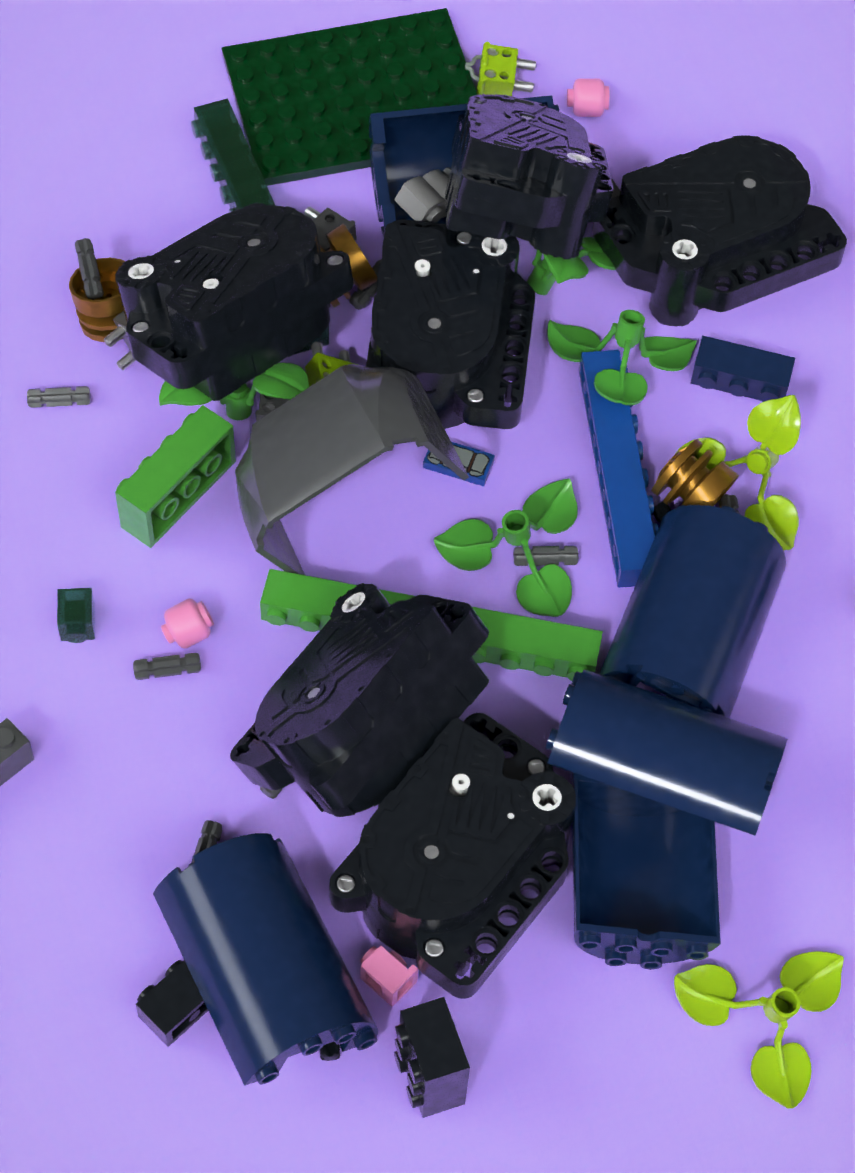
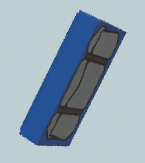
(476, 463)

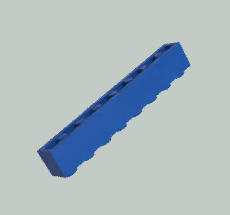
(618, 471)

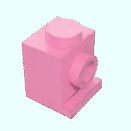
(387, 974)

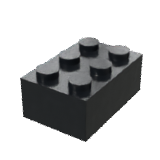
(431, 1057)

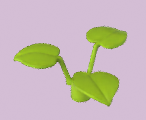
(778, 428)
(808, 982)

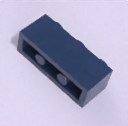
(742, 370)

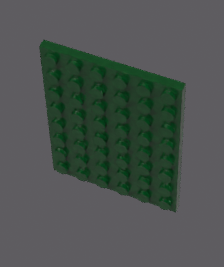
(313, 91)

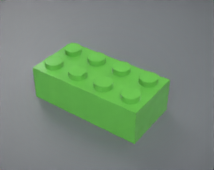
(175, 476)

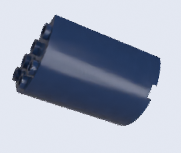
(642, 878)

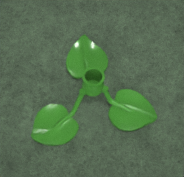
(561, 270)
(279, 381)
(617, 386)
(550, 507)

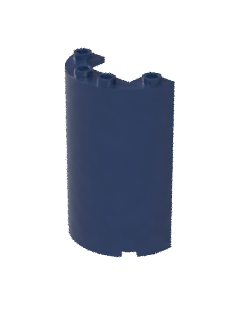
(410, 146)
(698, 607)
(666, 750)
(262, 956)

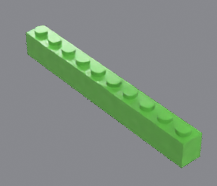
(511, 643)

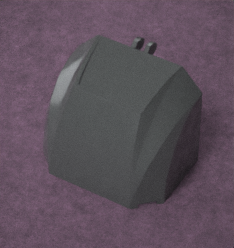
(324, 439)

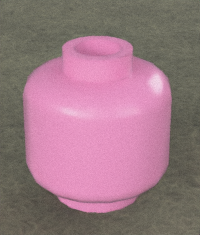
(588, 97)
(187, 623)

